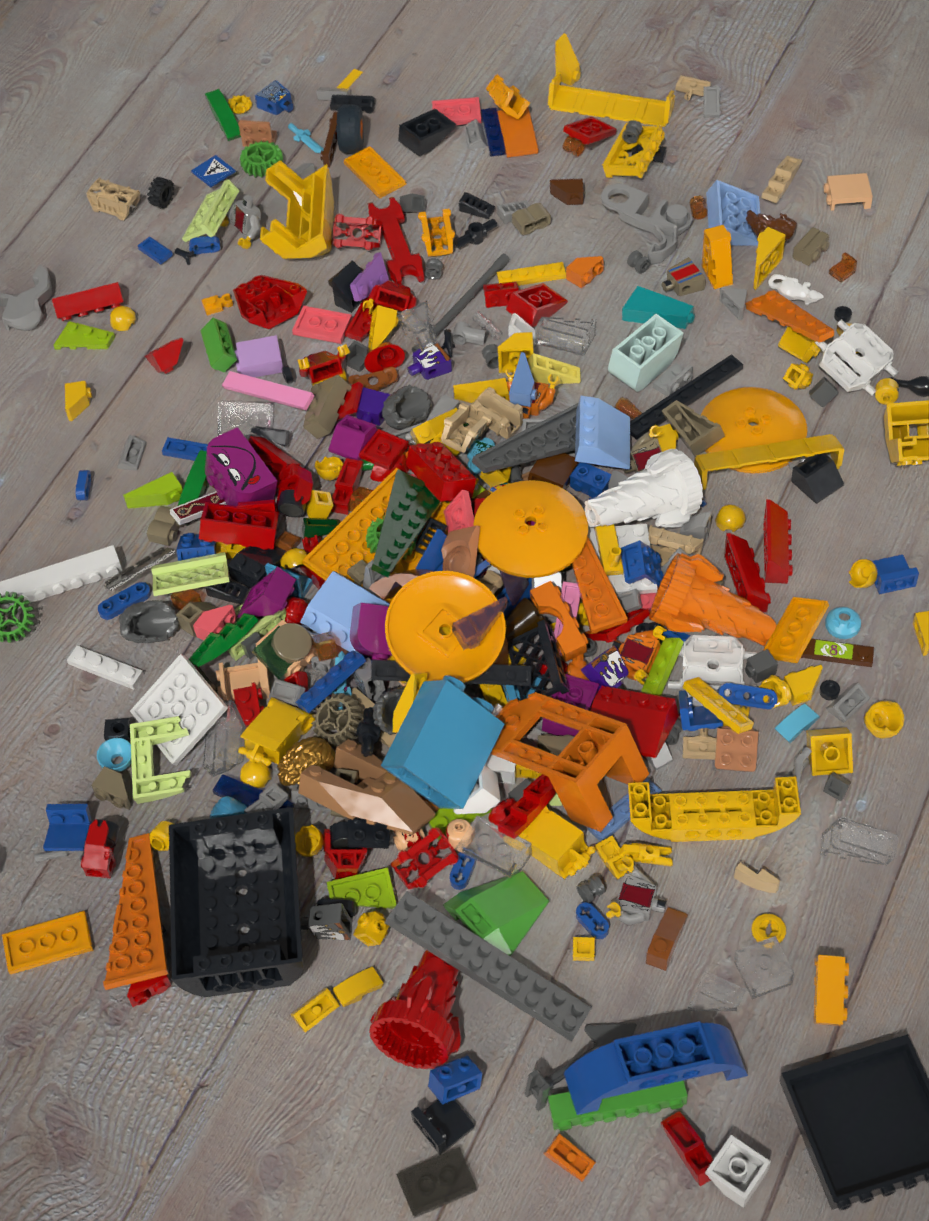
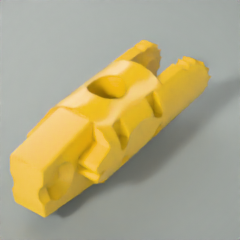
(647, 853)

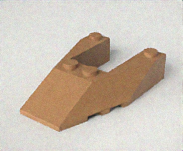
(377, 798)

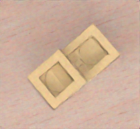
(763, 881)

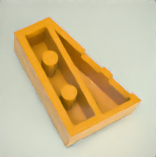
(717, 256)
(830, 990)

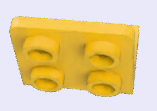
(798, 345)

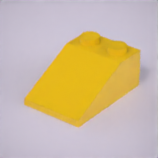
(768, 253)

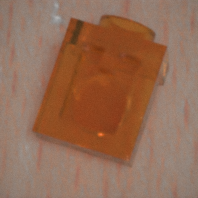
(844, 268)
(358, 496)

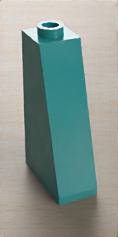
(646, 303)

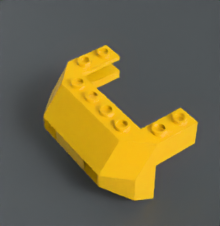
(308, 213)
(901, 446)

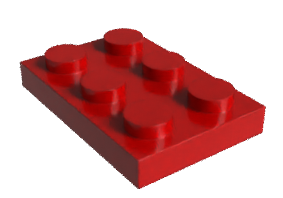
(589, 130)

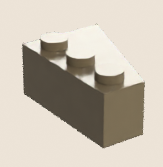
(323, 409)
(693, 429)

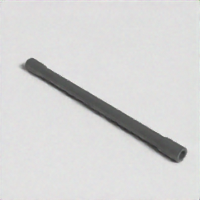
(445, 320)

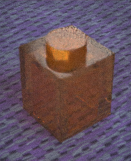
(182, 598)
(324, 646)

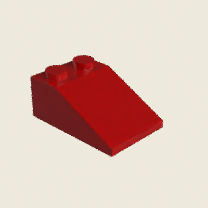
(535, 303)

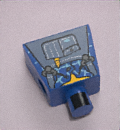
(274, 99)

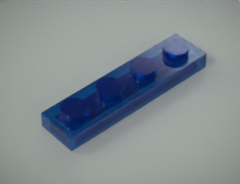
(493, 132)
(240, 791)

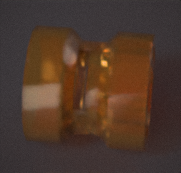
(574, 146)
(698, 207)

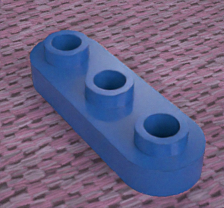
(117, 605)
(755, 695)

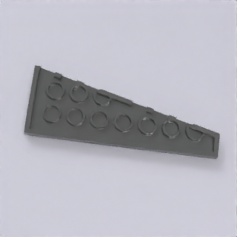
(540, 441)

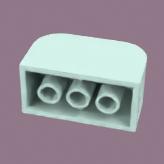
(645, 353)

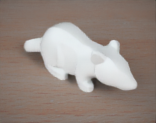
(793, 290)

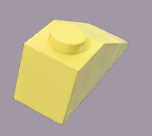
(542, 367)

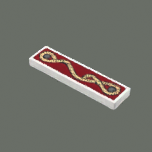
(194, 508)

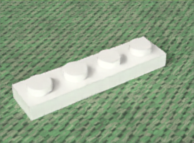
(105, 667)

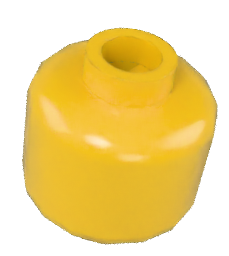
(886, 391)
(160, 836)

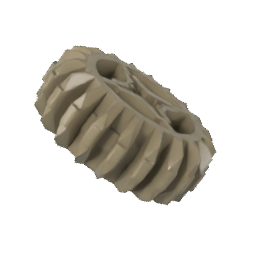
(330, 718)

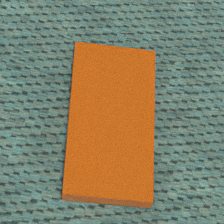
(518, 134)

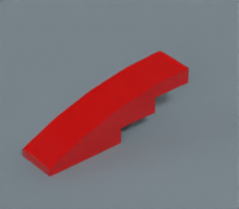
(526, 809)

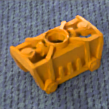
(507, 97)
(445, 232)

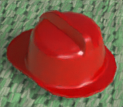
(384, 356)

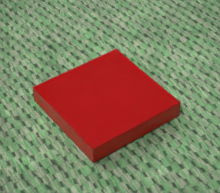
(351, 401)
(384, 449)

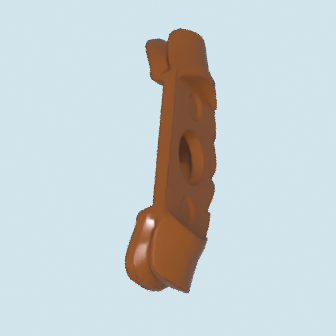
(385, 378)

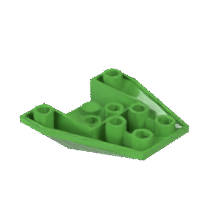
(500, 910)

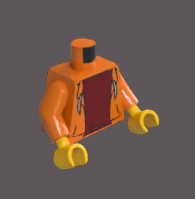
(544, 395)
(640, 652)

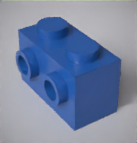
(589, 480)
(455, 1079)

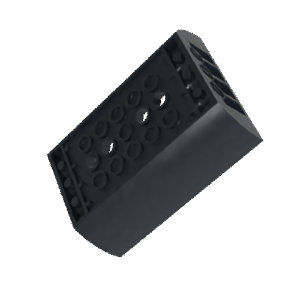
(210, 914)

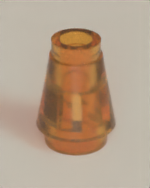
(627, 407)

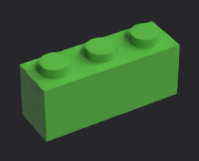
(218, 345)

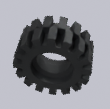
(160, 192)

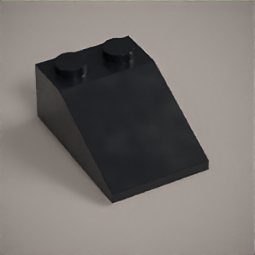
(425, 131)
(250, 563)

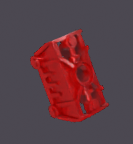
(353, 223)
(433, 866)

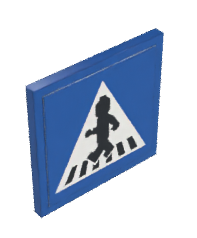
(213, 171)

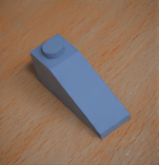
(522, 386)

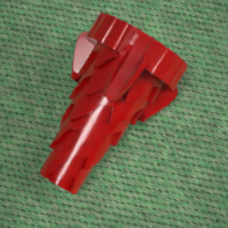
(418, 1022)

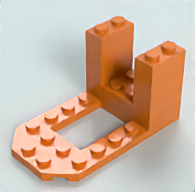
(596, 750)

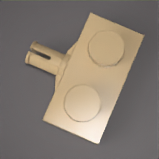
(691, 86)
(700, 746)

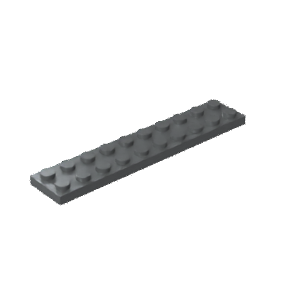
(488, 966)

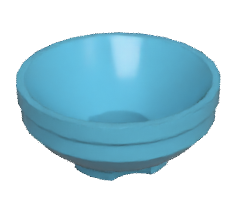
(840, 628)
(111, 749)

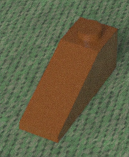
(666, 939)

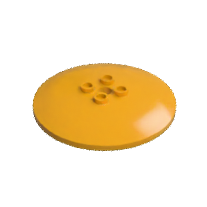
(774, 413)
(534, 549)
(434, 603)

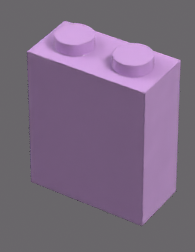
(259, 357)

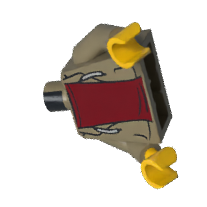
(643, 449)

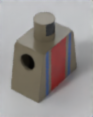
(684, 278)

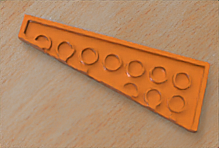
(137, 930)

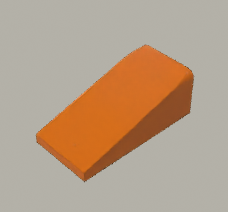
(569, 1157)

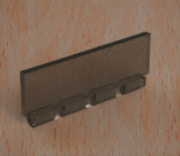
(141, 566)

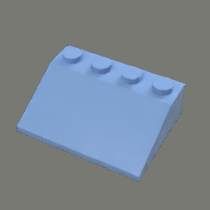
(728, 207)
(602, 434)
(333, 608)

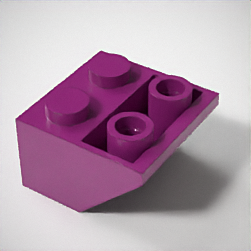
(351, 437)

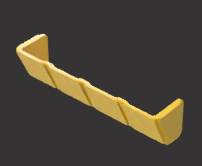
(609, 104)
(769, 453)

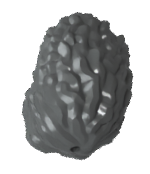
(406, 407)
(148, 622)
(385, 708)

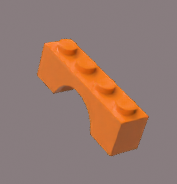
(548, 601)

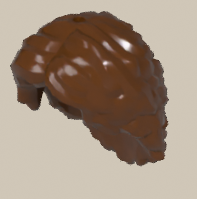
(760, 222)

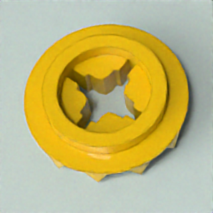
(240, 107)
(761, 924)

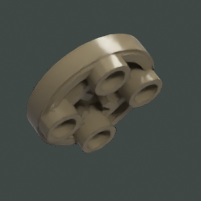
(291, 642)

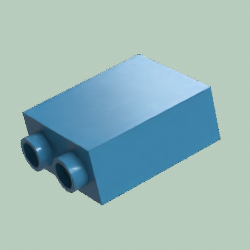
(443, 743)

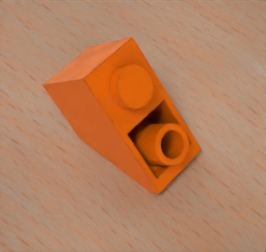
(584, 269)

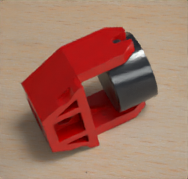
(294, 490)
(99, 849)
(342, 857)

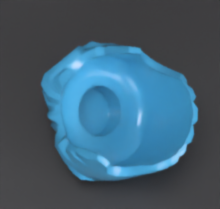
(227, 807)

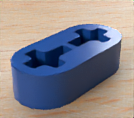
(204, 244)
(83, 485)
(466, 872)
(589, 924)

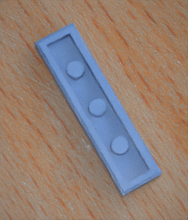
(621, 814)

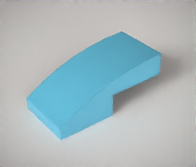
(796, 722)

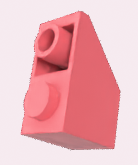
(214, 621)

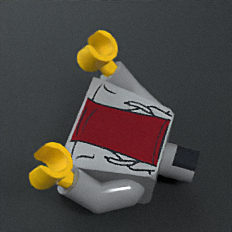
(246, 219)
(635, 897)

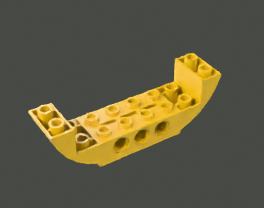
(714, 814)

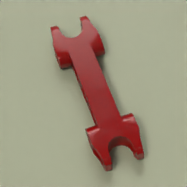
(402, 261)

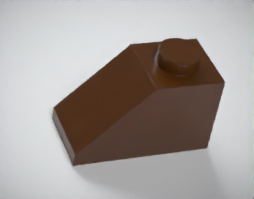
(567, 190)

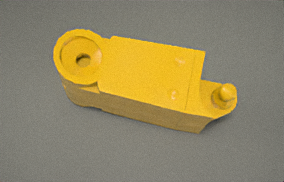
(274, 732)
(557, 844)

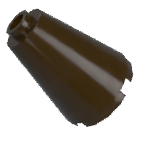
(521, 619)

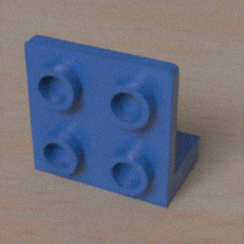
(192, 547)
(641, 562)
(894, 574)
(696, 717)
(67, 827)

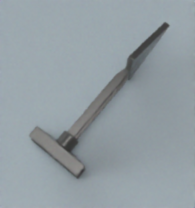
(600, 1035)

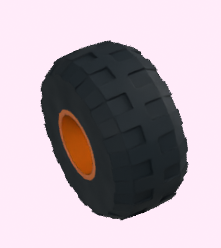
(350, 129)

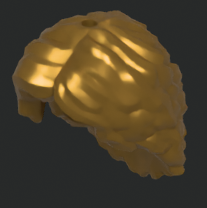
(303, 755)

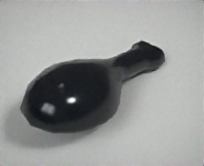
(918, 385)

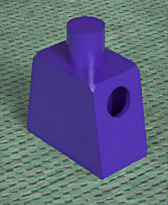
(371, 406)

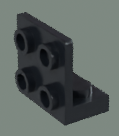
(367, 835)
(442, 1124)

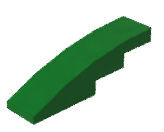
(223, 114)
(196, 480)
(217, 644)

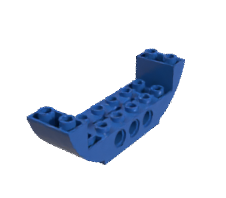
(652, 1061)

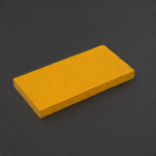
(374, 172)
(796, 628)
(47, 942)

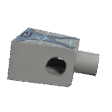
(363, 676)

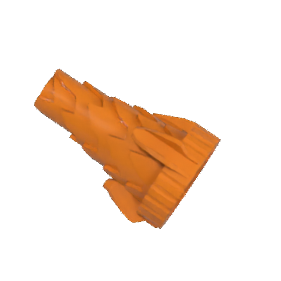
(693, 601)

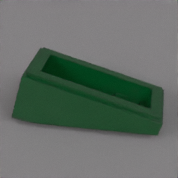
(318, 526)

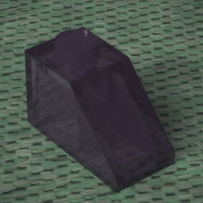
(514, 586)

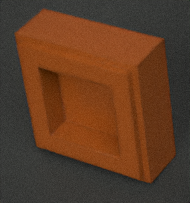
(287, 541)

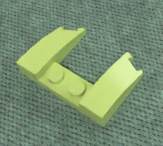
(143, 737)

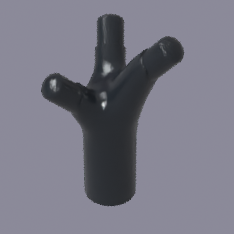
(185, 254)
(448, 342)

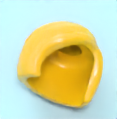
(884, 719)

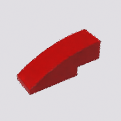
(345, 485)
(688, 1146)

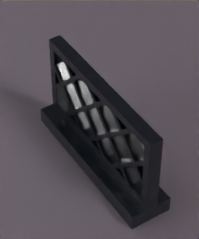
(550, 654)

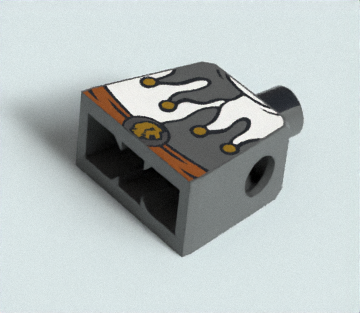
(328, 922)

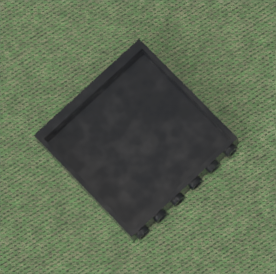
(864, 1120)

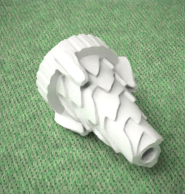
(663, 490)

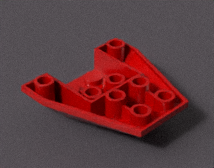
(269, 300)

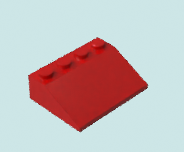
(646, 715)

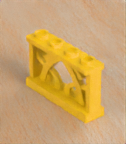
(618, 165)

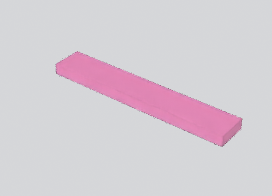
(268, 390)

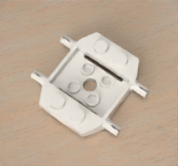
(875, 359)
(705, 650)

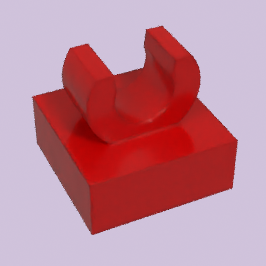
(310, 543)

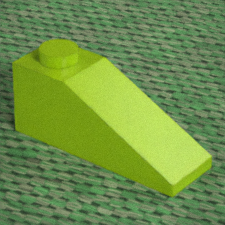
(155, 493)

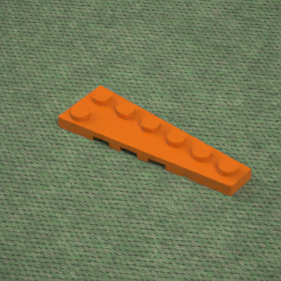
(789, 314)
(596, 592)

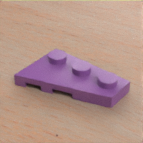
(373, 275)

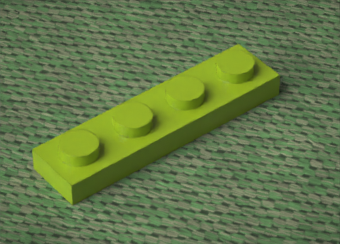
(662, 666)

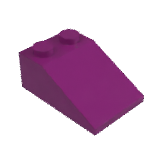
(268, 594)
(580, 694)

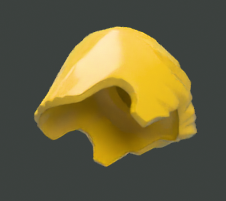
(781, 689)

